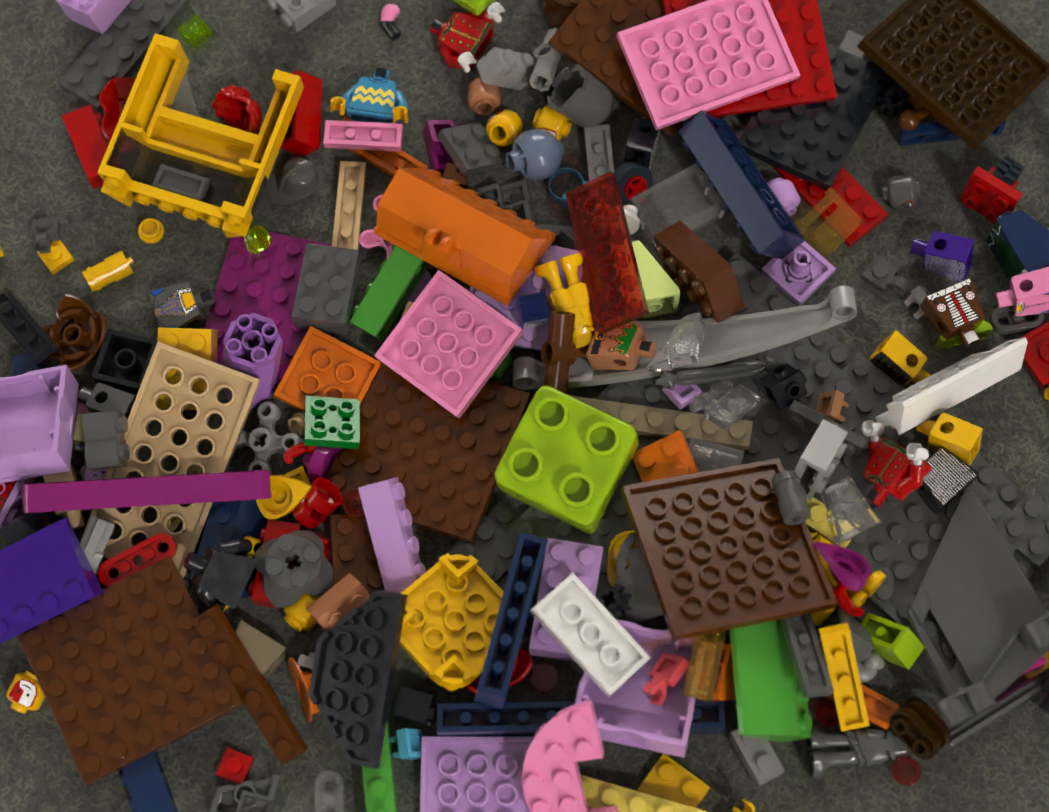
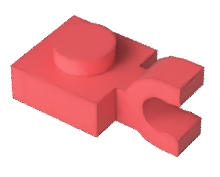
(665, 673)

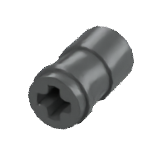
(791, 500)

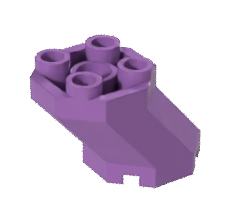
(254, 349)

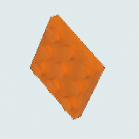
(326, 370)

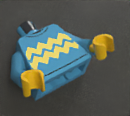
(373, 100)

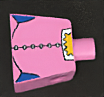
(1027, 293)

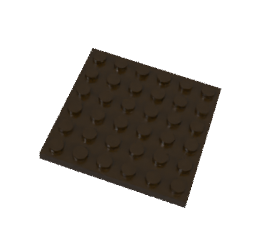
(956, 63)

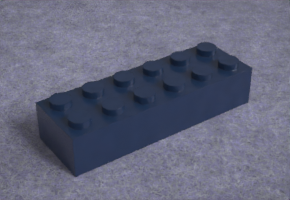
(741, 186)

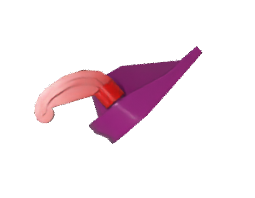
(317, 460)
(849, 572)

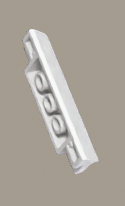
(953, 385)

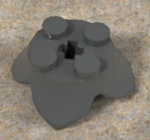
(287, 586)

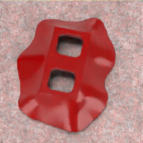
(112, 99)

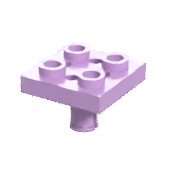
(799, 272)

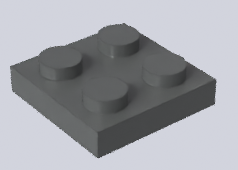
(471, 148)

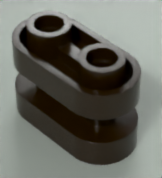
(920, 728)

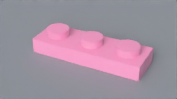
(363, 135)

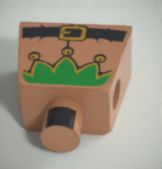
(619, 348)

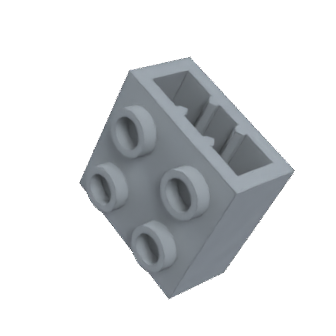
(300, 12)
(819, 458)

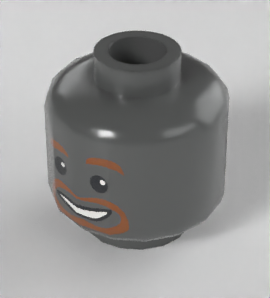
(902, 191)

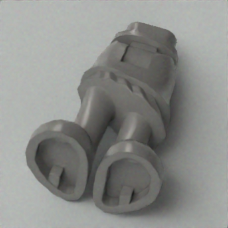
(864, 746)

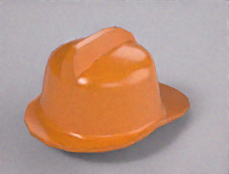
(302, 683)

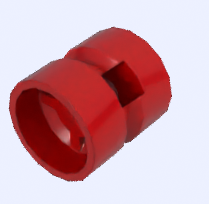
(318, 503)

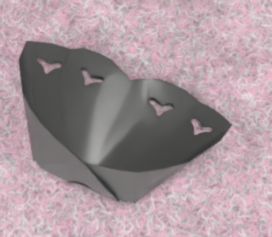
(637, 583)

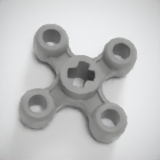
(273, 441)

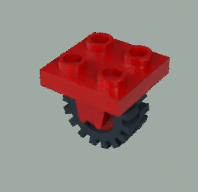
(993, 191)

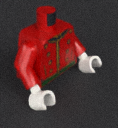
(466, 36)
(892, 467)

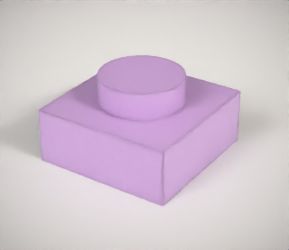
(682, 395)

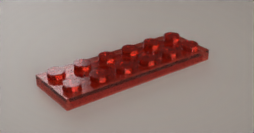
(607, 253)

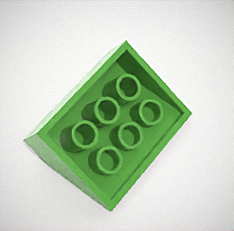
(767, 685)

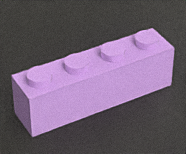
(392, 534)

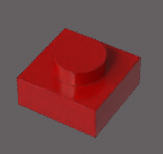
(235, 766)

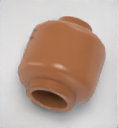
(483, 97)

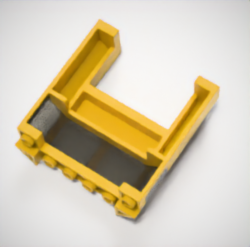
(157, 135)

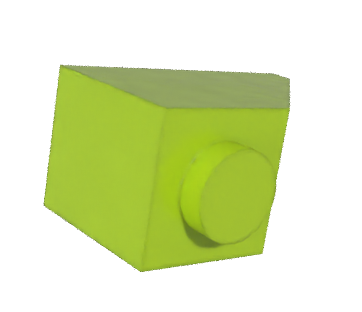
(893, 641)

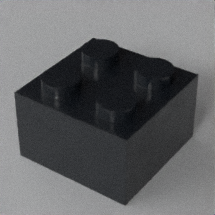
(123, 360)

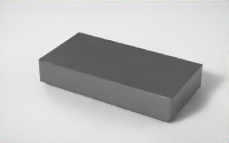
(181, 182)

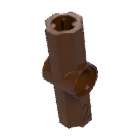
(559, 350)

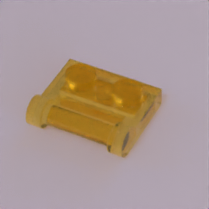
(834, 228)

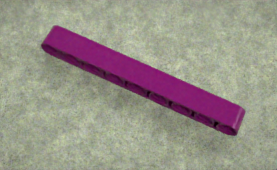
(146, 491)

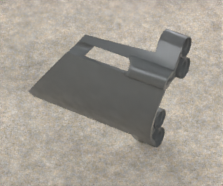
(983, 612)

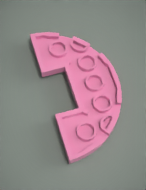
(551, 767)

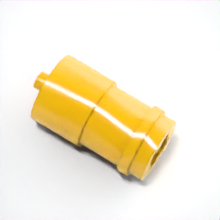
(108, 271)

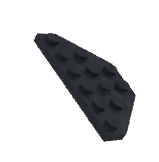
(356, 675)

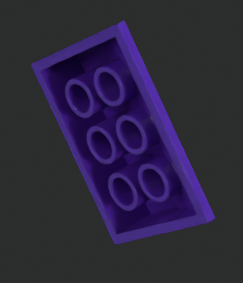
(43, 579)

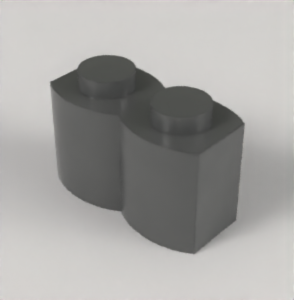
(105, 440)

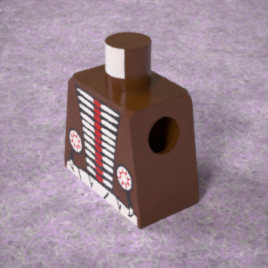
(955, 312)

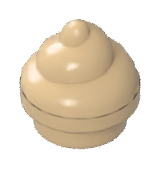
(296, 424)

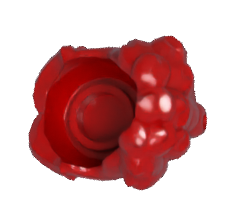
(238, 109)

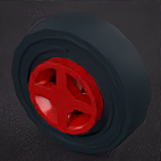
(632, 180)

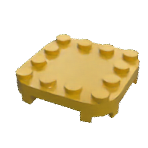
(451, 620)

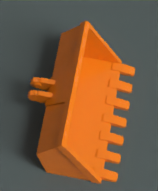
(460, 232)

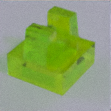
(195, 31)

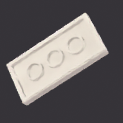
(590, 634)

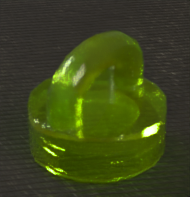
(257, 239)

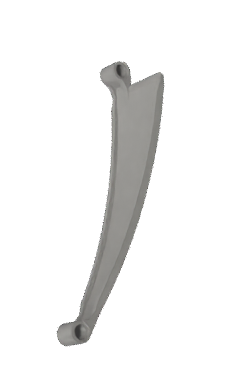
(722, 341)

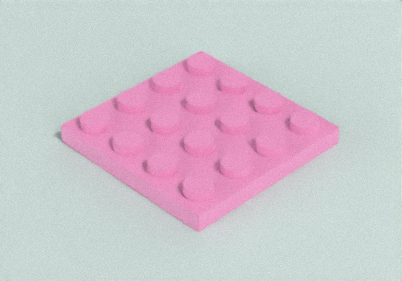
(449, 343)

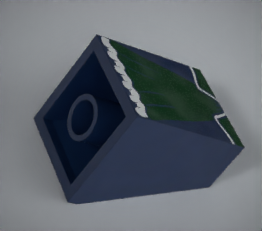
(1019, 243)

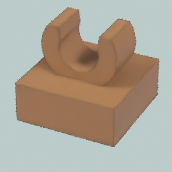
(831, 404)

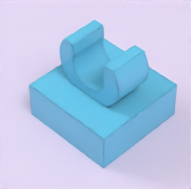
(409, 743)

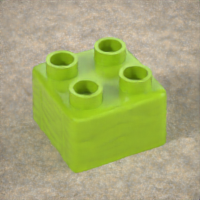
(566, 459)

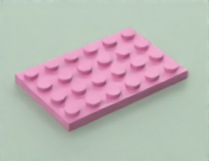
(706, 57)

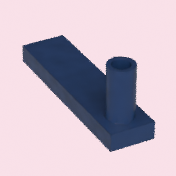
(934, 133)

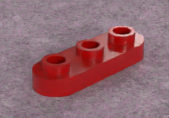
(125, 561)

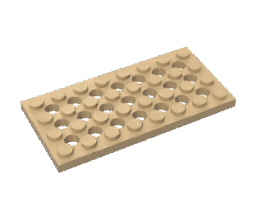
(187, 455)

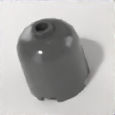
(580, 97)

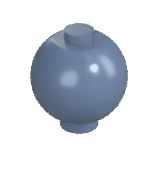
(535, 155)

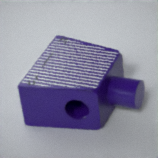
(946, 255)

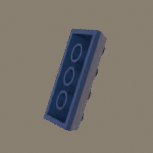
(233, 521)

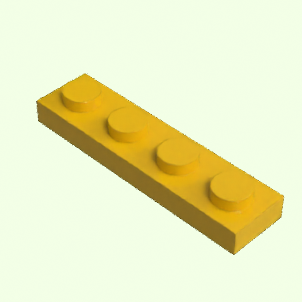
(844, 676)

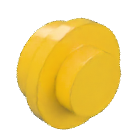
(151, 231)

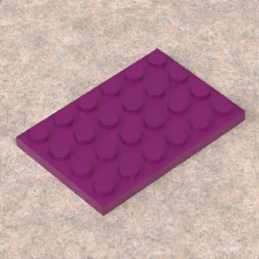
(263, 286)

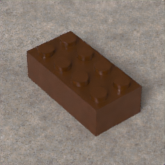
(699, 271)

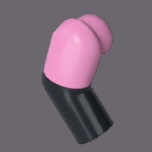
(388, 14)

